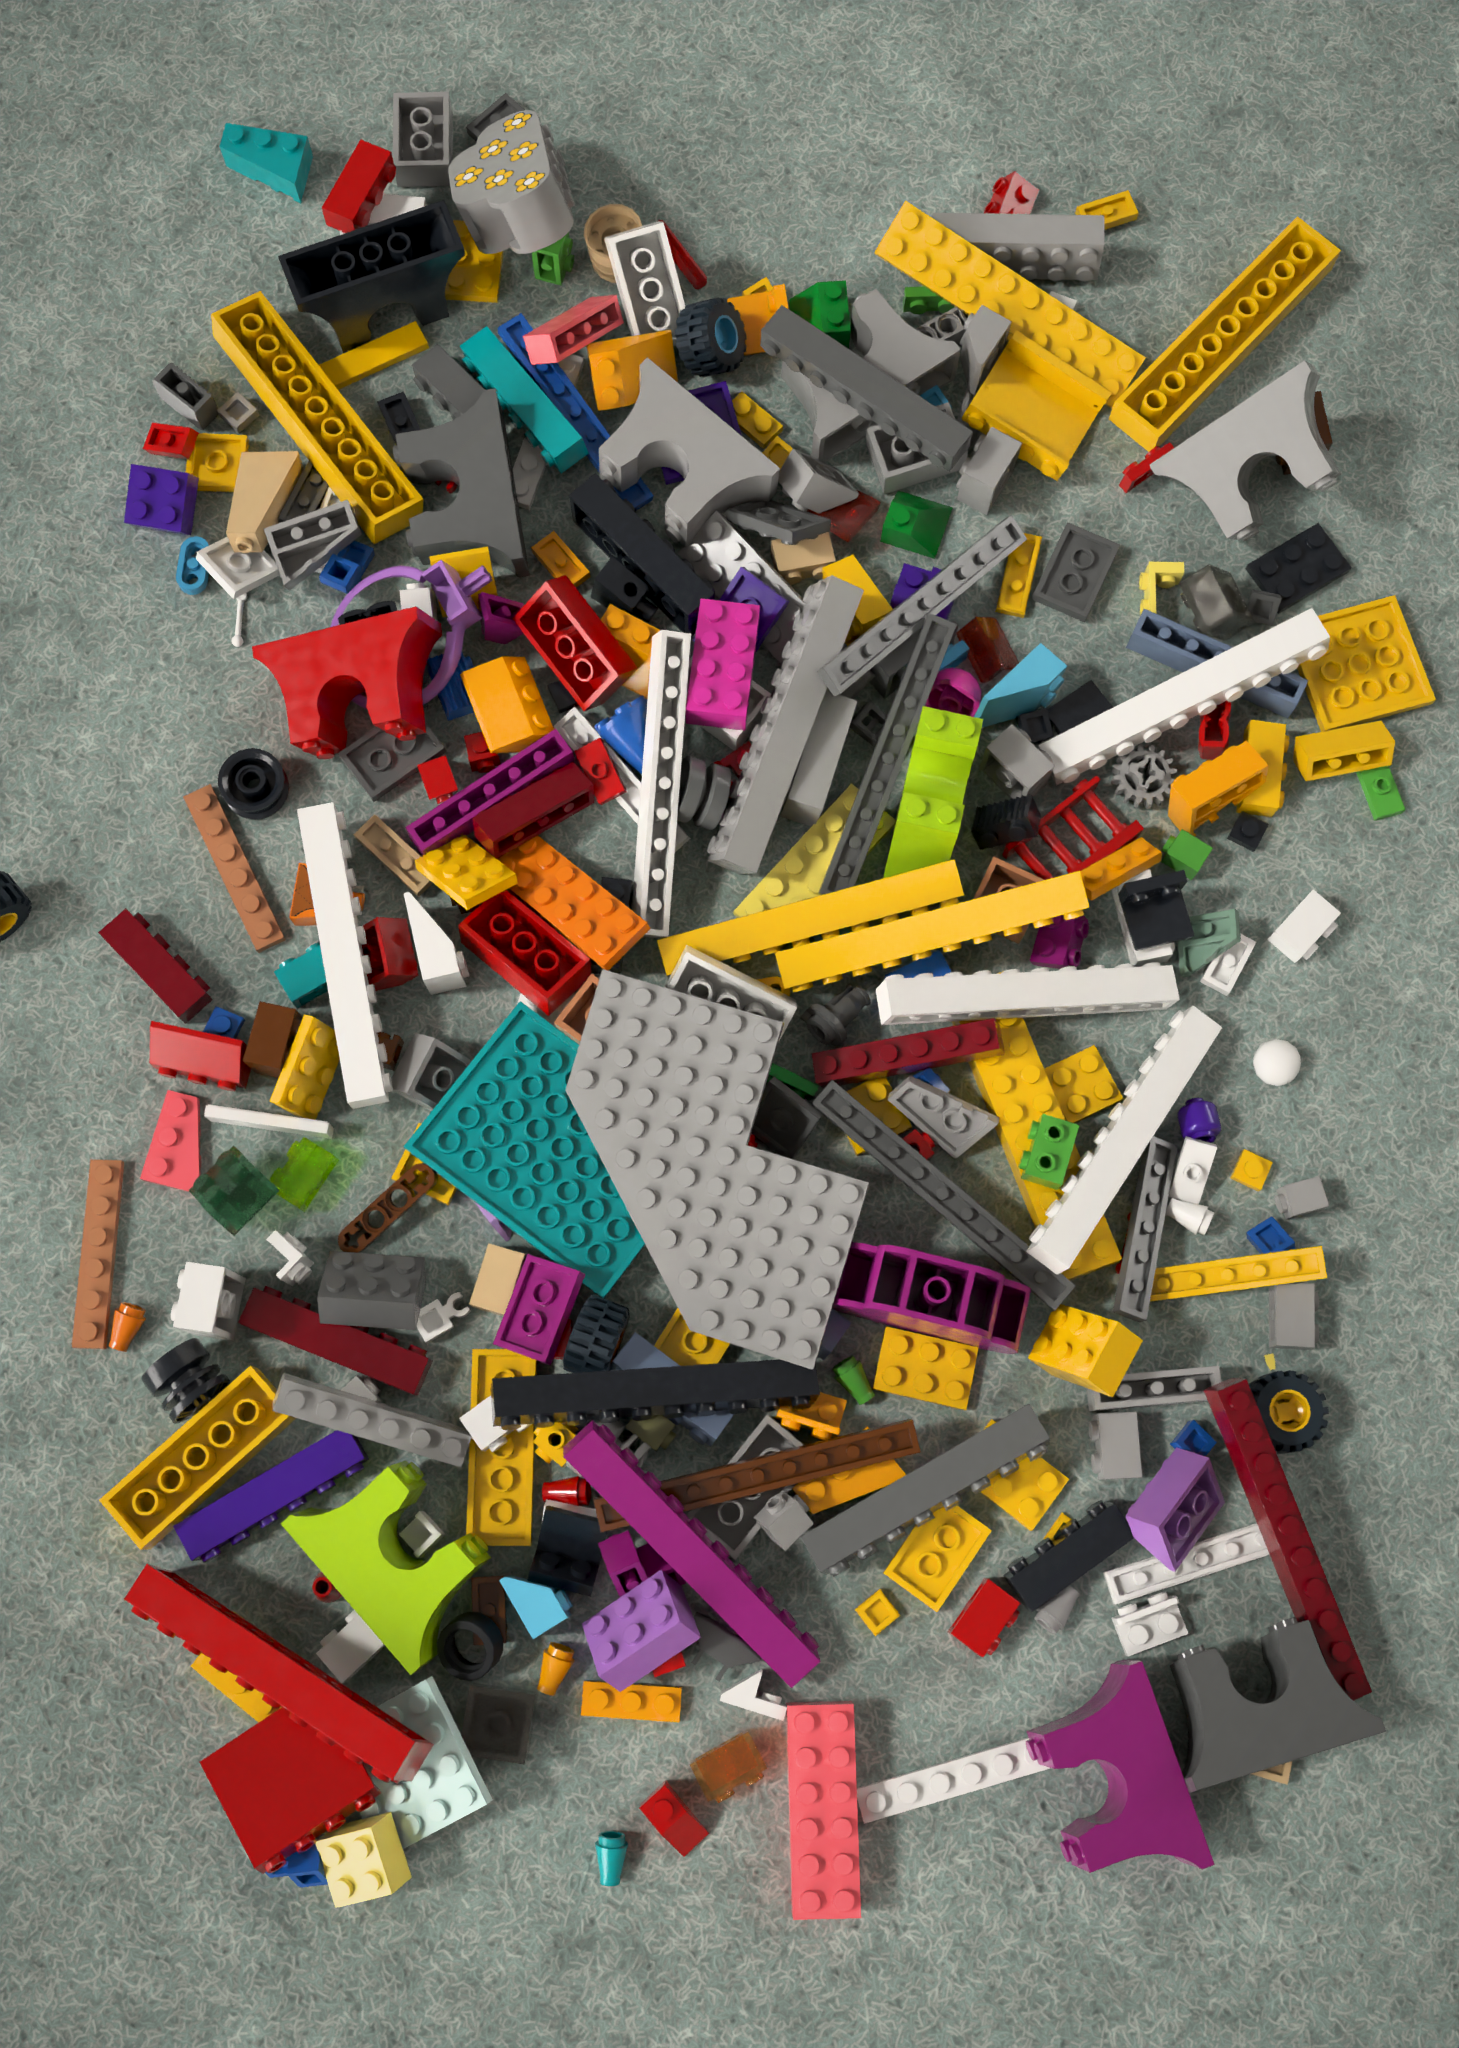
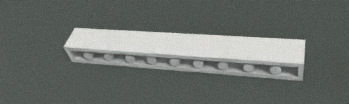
(1187, 696)
(661, 780)
(343, 956)
(1026, 993)
(1123, 1140)

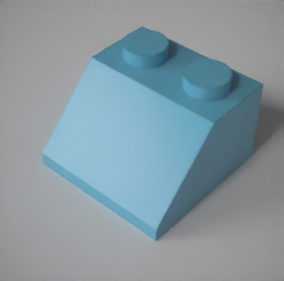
(537, 1604)

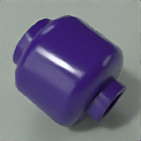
(1199, 1120)

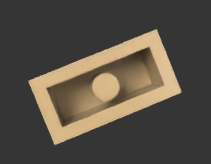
(802, 559)
(497, 1279)

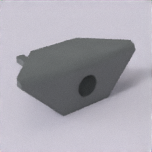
(722, 1645)

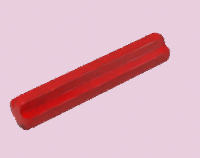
(685, 261)

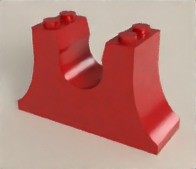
(334, 664)

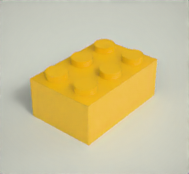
(1085, 1349)

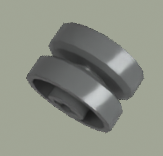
(702, 792)

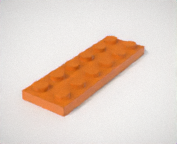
(573, 902)

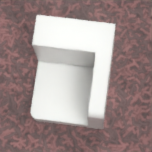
(422, 1534)

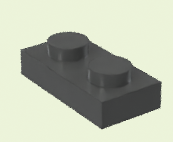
(499, 109)

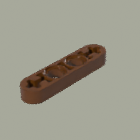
(389, 1210)

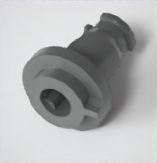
(829, 1021)

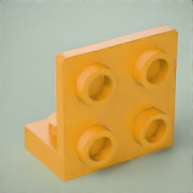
(756, 311)
(821, 1418)

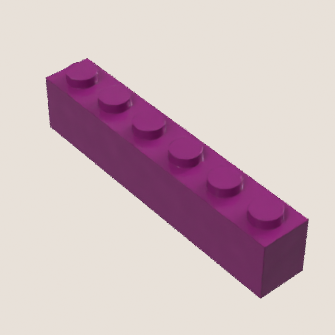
(455, 815)

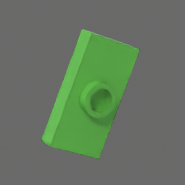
(1381, 792)

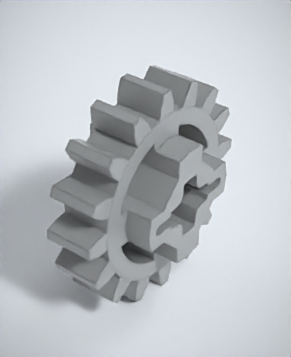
(1157, 775)

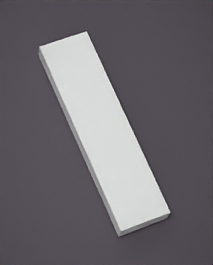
(269, 1121)

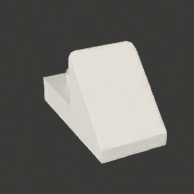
(744, 1696)

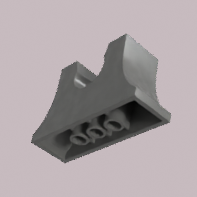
(478, 459)
(1298, 1719)

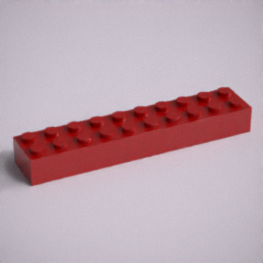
(280, 1674)

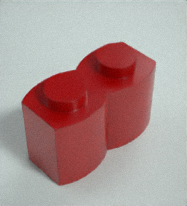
(1214, 732)

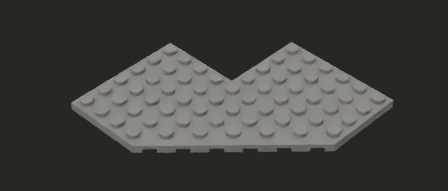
(733, 1229)

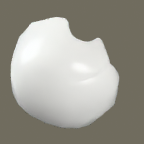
(1277, 1062)

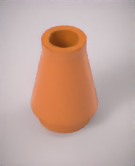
(126, 1324)

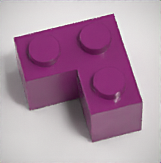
(632, 1565)

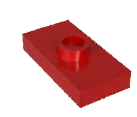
(600, 771)

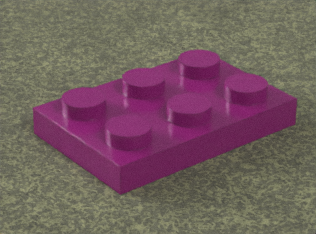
(539, 1309)

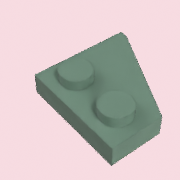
(1212, 937)

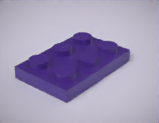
(751, 590)

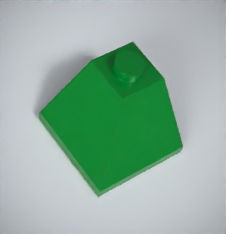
(915, 524)

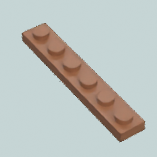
(234, 868)
(98, 1254)

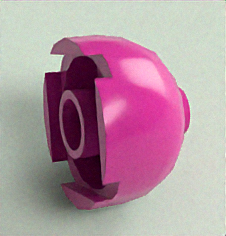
(955, 692)

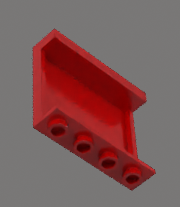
(285, 1788)

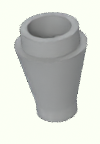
(1056, 1611)

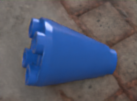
(626, 731)

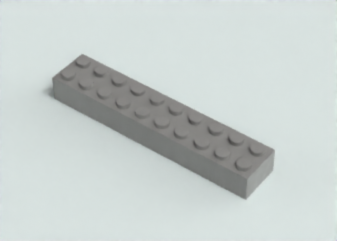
(784, 726)

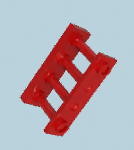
(1121, 834)

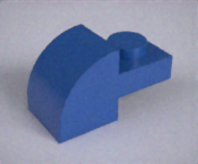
(347, 567)
(303, 1868)

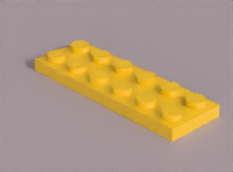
(502, 1479)

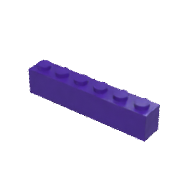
(270, 1494)

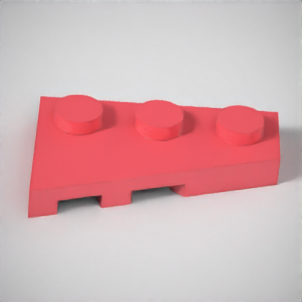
(175, 1146)

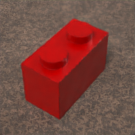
(985, 1618)

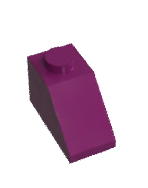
(497, 618)

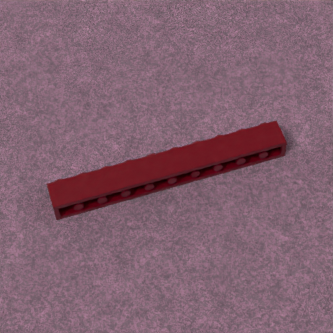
(1284, 1530)

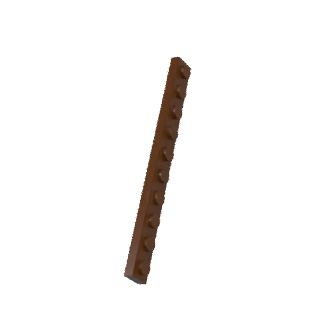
(780, 1469)

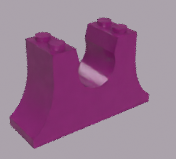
(1147, 1794)

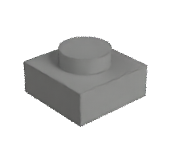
(238, 412)

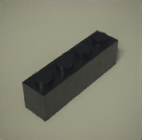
(1069, 1555)

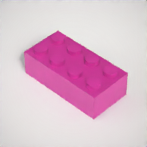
(722, 664)

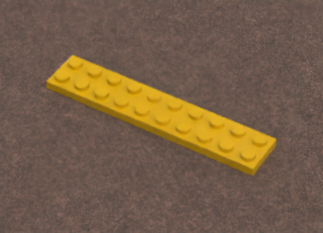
(973, 278)

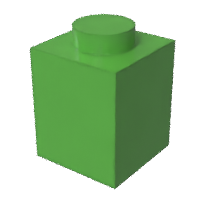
(1185, 853)

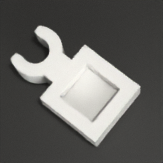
(435, 1318)

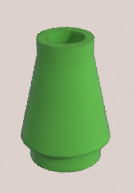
(853, 1378)

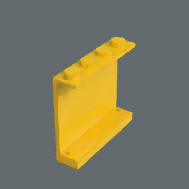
(1037, 403)

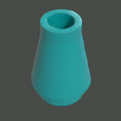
(611, 1853)

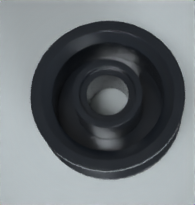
(258, 801)

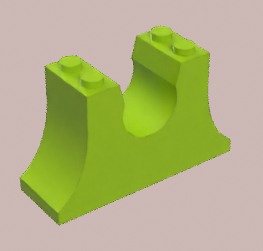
(933, 790)
(364, 1561)

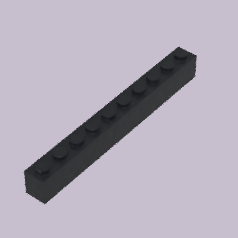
(651, 1392)

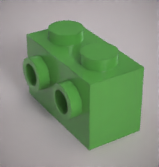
(554, 261)
(1049, 1151)

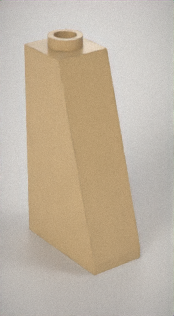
(260, 495)

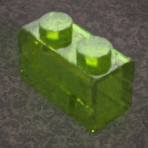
(303, 1173)

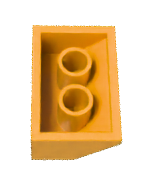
(636, 640)
(507, 704)

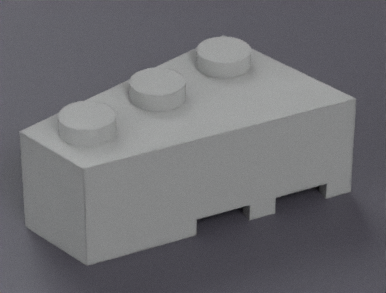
(310, 540)

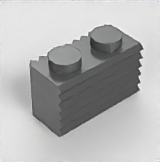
(186, 396)

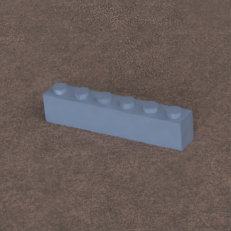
(1186, 648)

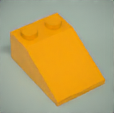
(617, 364)

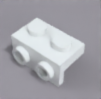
(299, 1264)

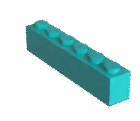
(524, 400)

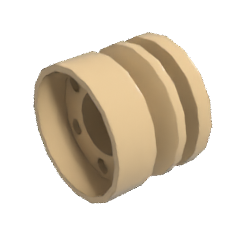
(603, 223)

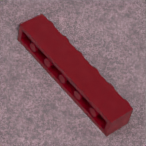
(909, 1053)
(341, 1344)

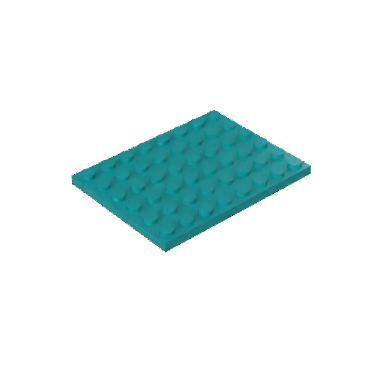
(524, 1154)

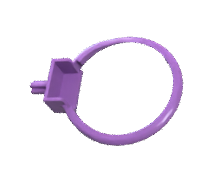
(456, 601)

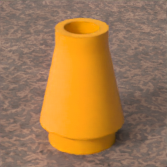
(555, 1665)

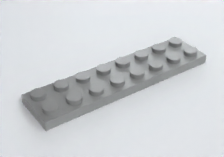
(717, 556)

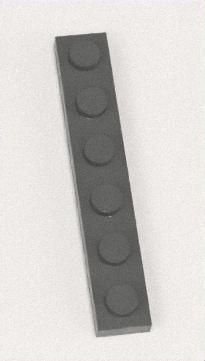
(1145, 1230)

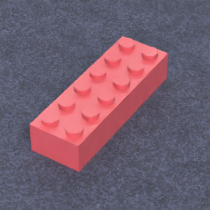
(823, 1810)

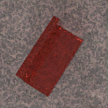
(988, 647)

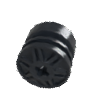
(184, 1378)

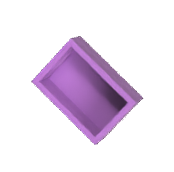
(640, 1631)

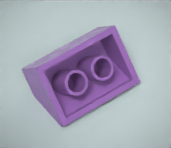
(1176, 1507)

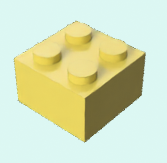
(363, 1860)

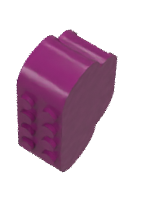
(933, 1296)

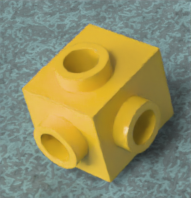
(544, 1441)

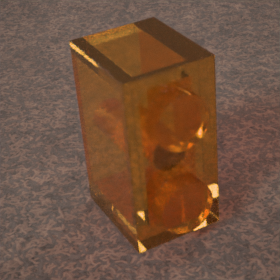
(729, 1766)

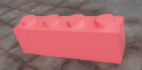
(573, 329)

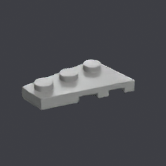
(945, 1118)

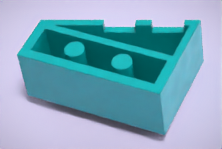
(268, 156)

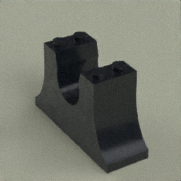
(374, 267)

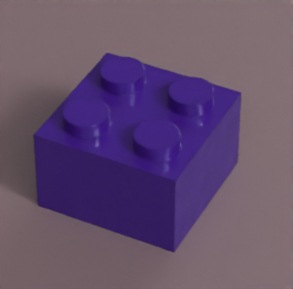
(161, 499)

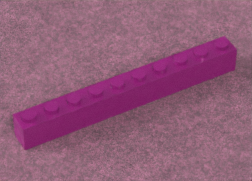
(692, 1553)

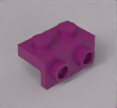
(1060, 943)

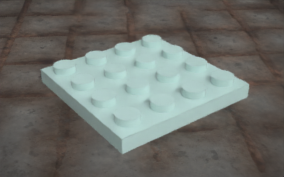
(448, 1779)

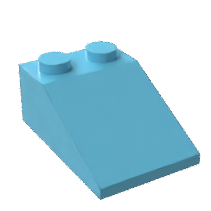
(1023, 688)

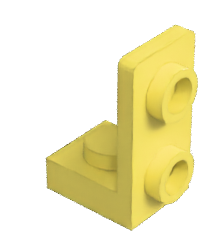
(1161, 573)

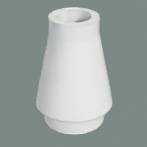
(1190, 1215)

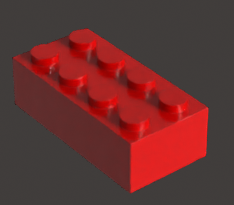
(574, 642)
(525, 951)

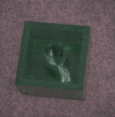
(233, 1190)

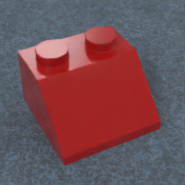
(389, 952)

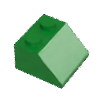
(825, 308)

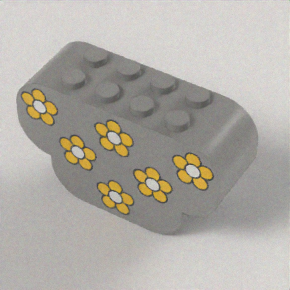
(513, 186)

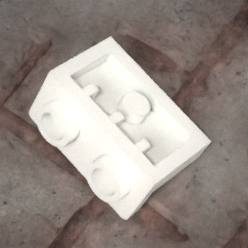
(1149, 1624)

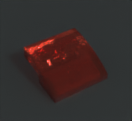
(850, 516)

